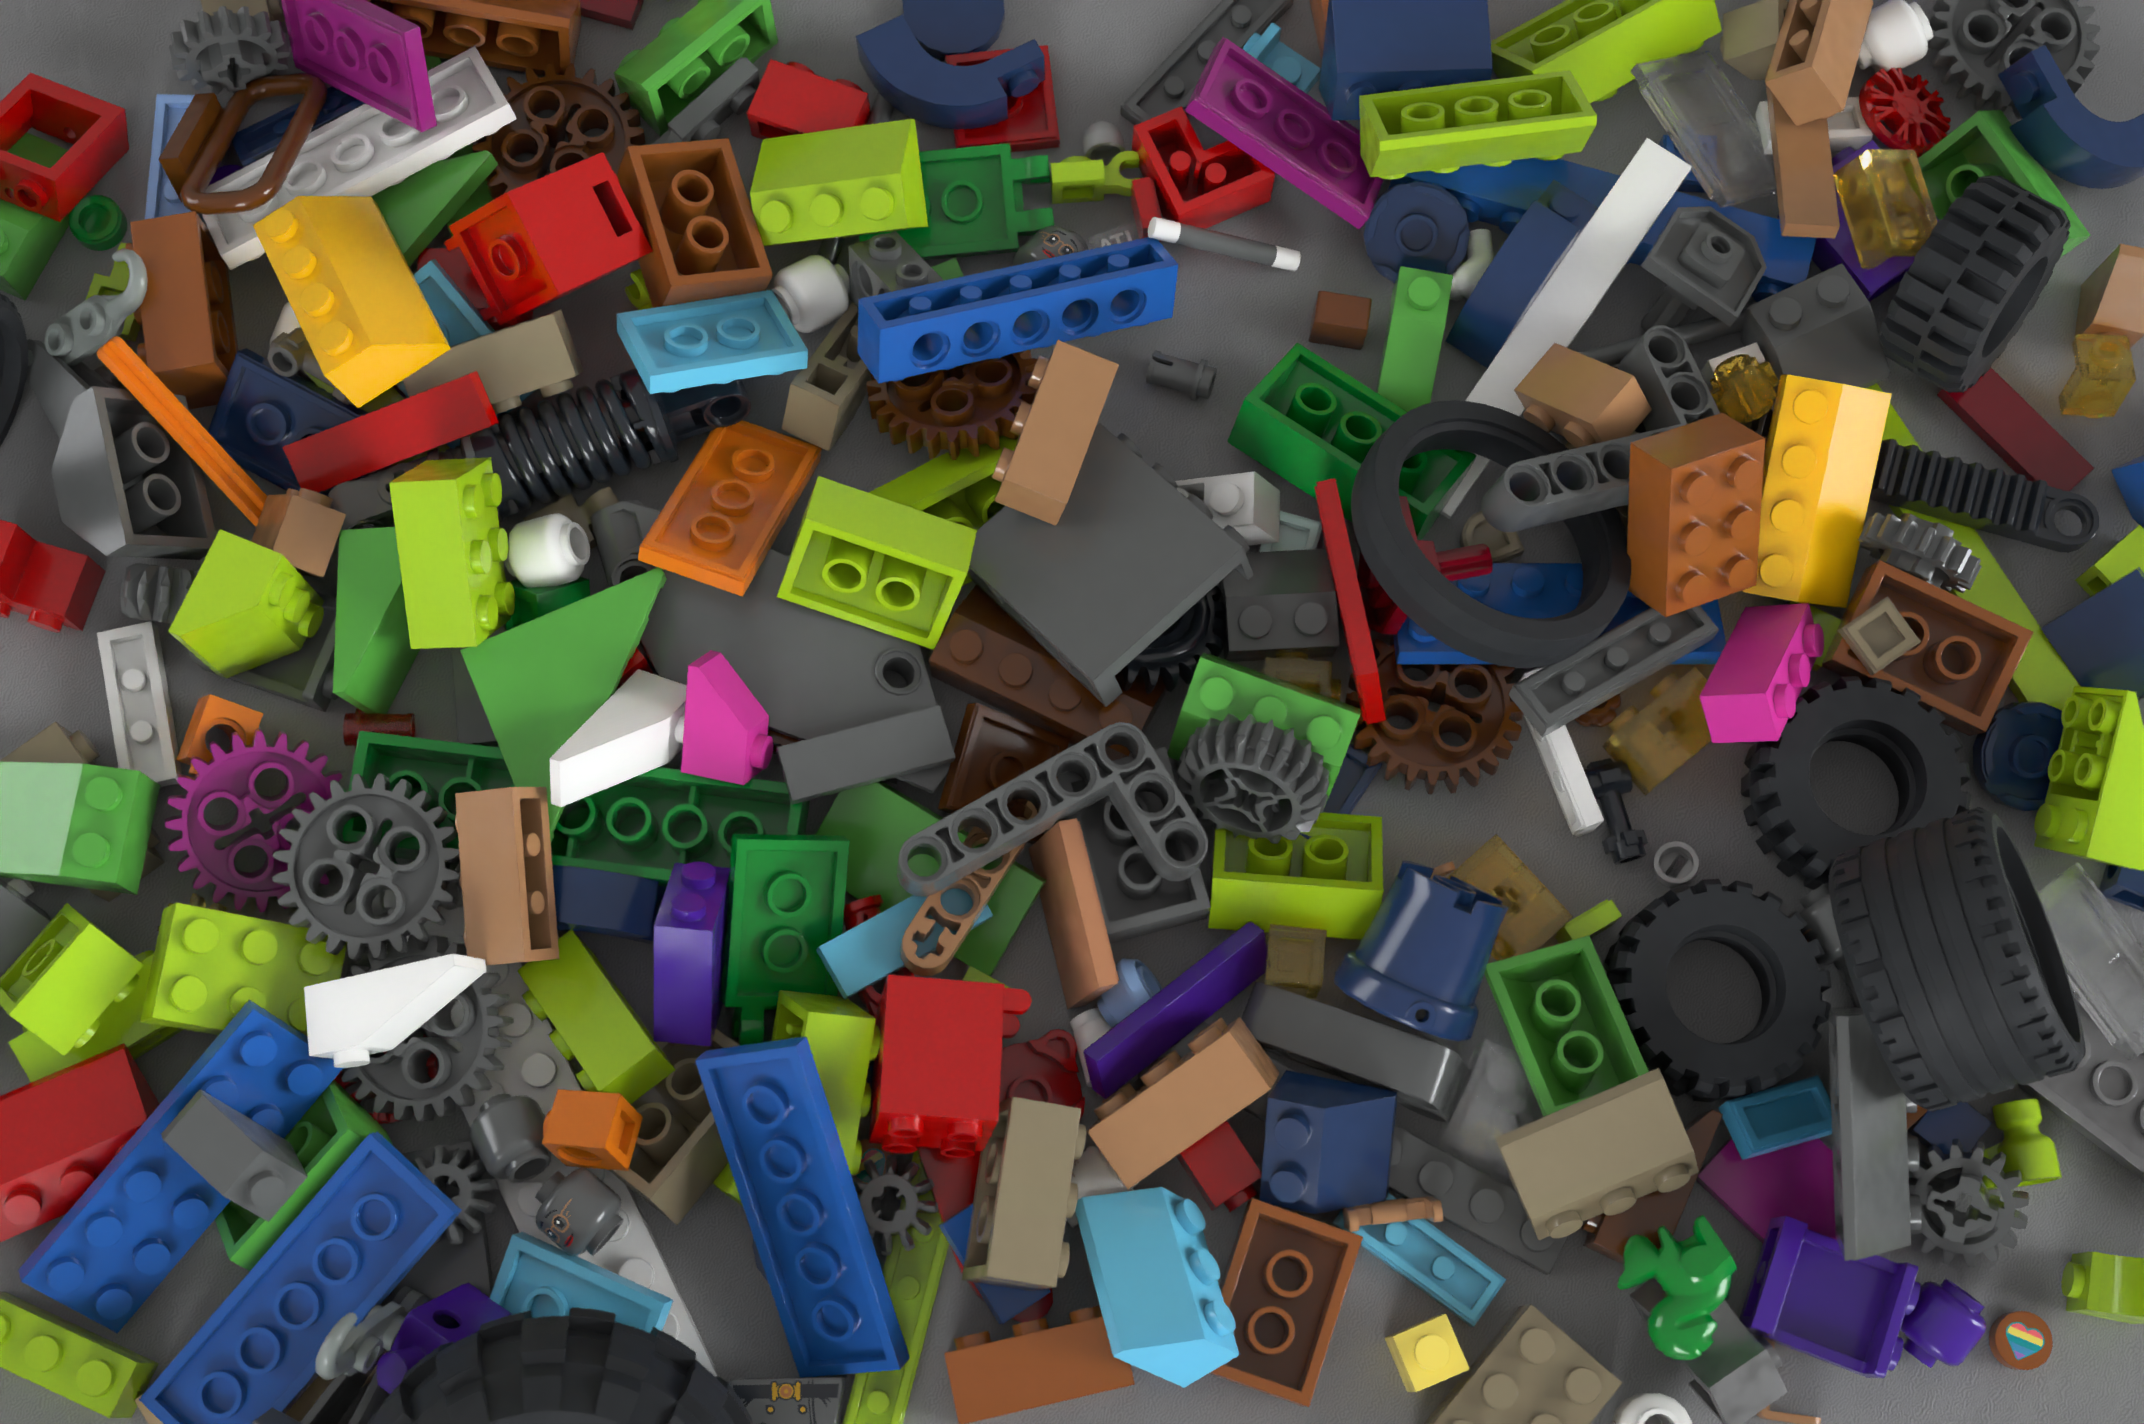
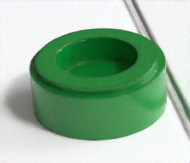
(98, 222)

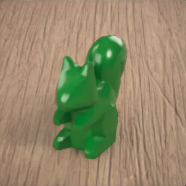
(1695, 1281)

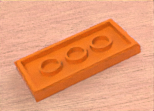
(730, 506)

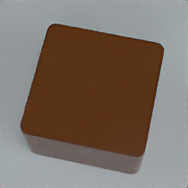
(1340, 320)

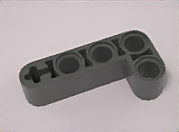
(1356, 1049)

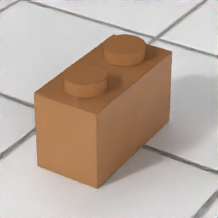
(1581, 398)
(300, 529)

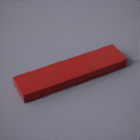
(391, 433)

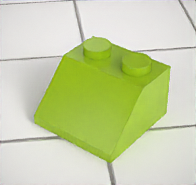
(67, 980)

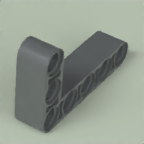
(1598, 474)
(1055, 804)

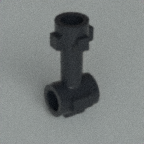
(1608, 782)

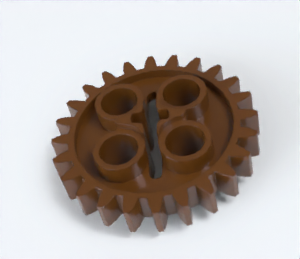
(537, 135)
(955, 405)
(1420, 750)

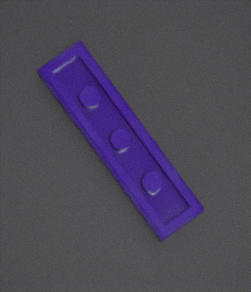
(1176, 1010)

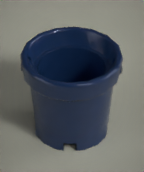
(1425, 952)

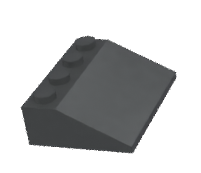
(1869, 1143)

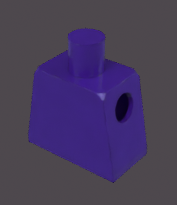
(434, 1324)

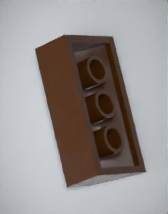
(1008, 669)

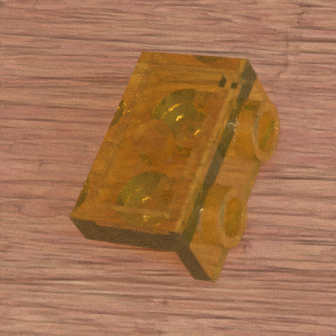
(1885, 204)

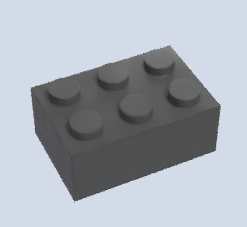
(1128, 888)

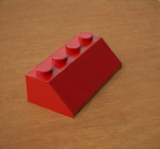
(64, 1135)

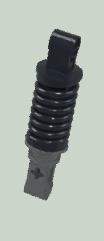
(565, 445)

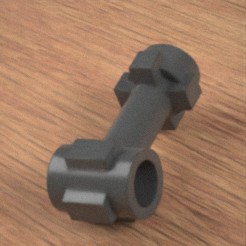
(291, 353)

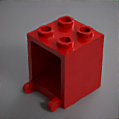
(549, 238)
(940, 1063)

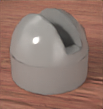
(1102, 141)
(1666, 859)

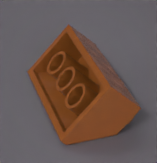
(503, 31)

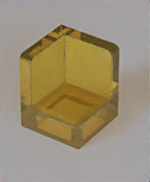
(1295, 958)

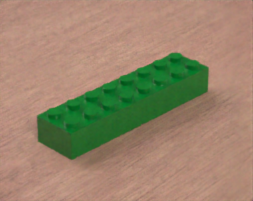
(622, 829)

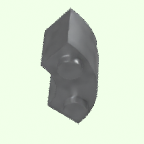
(1736, 1372)

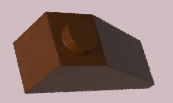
(1610, 1233)

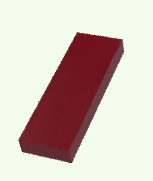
(2017, 432)

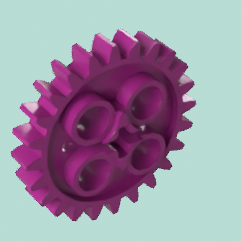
(233, 777)

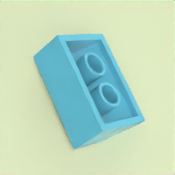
(1157, 1283)

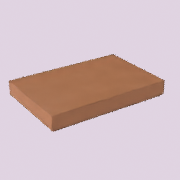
(1074, 914)

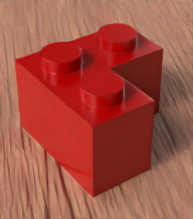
(1197, 183)
(45, 581)

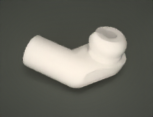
(1480, 255)

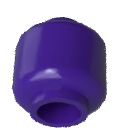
(1943, 1324)

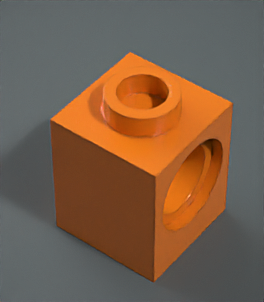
(221, 714)
(592, 1129)

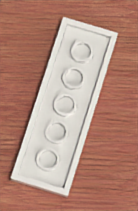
(369, 151)

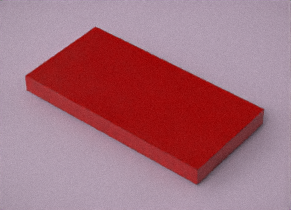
(1350, 602)

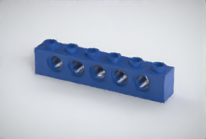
(1015, 309)

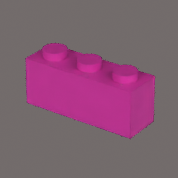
(1761, 673)

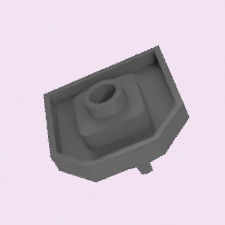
(1704, 265)

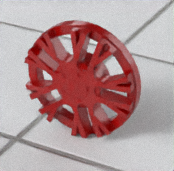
(1905, 109)

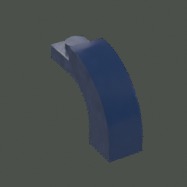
(944, 92)
(2065, 133)
(1519, 272)
(606, 903)

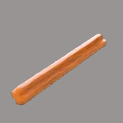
(183, 427)

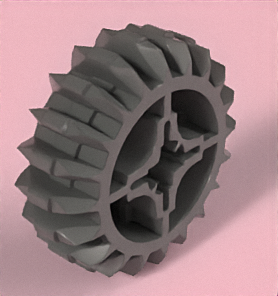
(1253, 778)

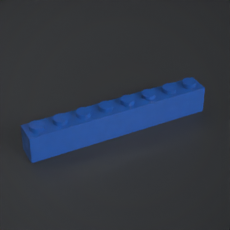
(1506, 192)

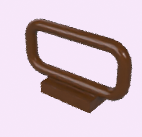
(208, 132)

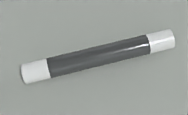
(1224, 244)

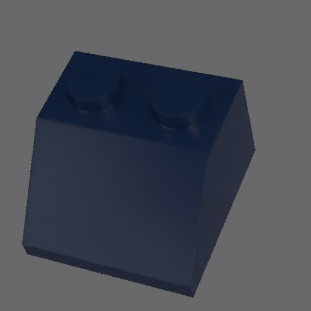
(1326, 1144)

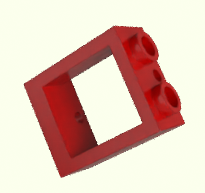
(88, 122)

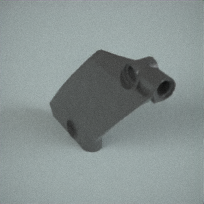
(799, 663)

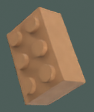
(1182, 1099)

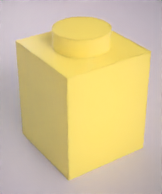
(1427, 1353)

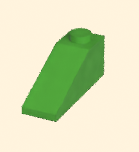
(1414, 337)

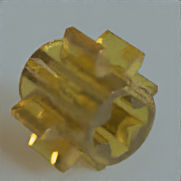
(1744, 387)

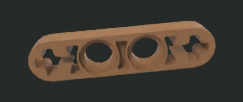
(979, 885)

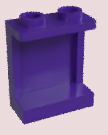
(1826, 1304)

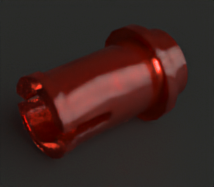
(377, 722)

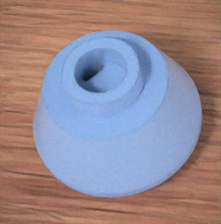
(1133, 989)

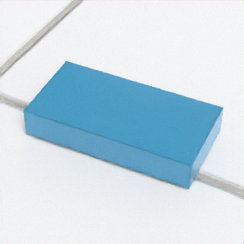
(1778, 1117)

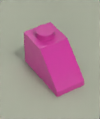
(723, 724)

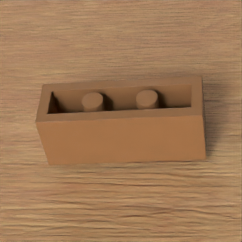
(1817, 56)
(1053, 431)
(507, 875)

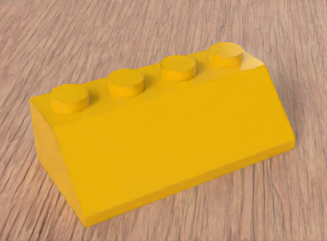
(351, 292)
(1817, 488)

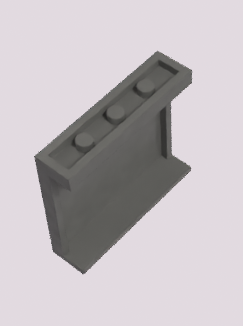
(1112, 568)

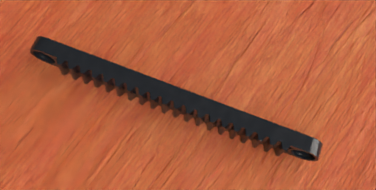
(1970, 494)

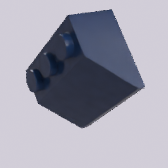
(1400, 48)

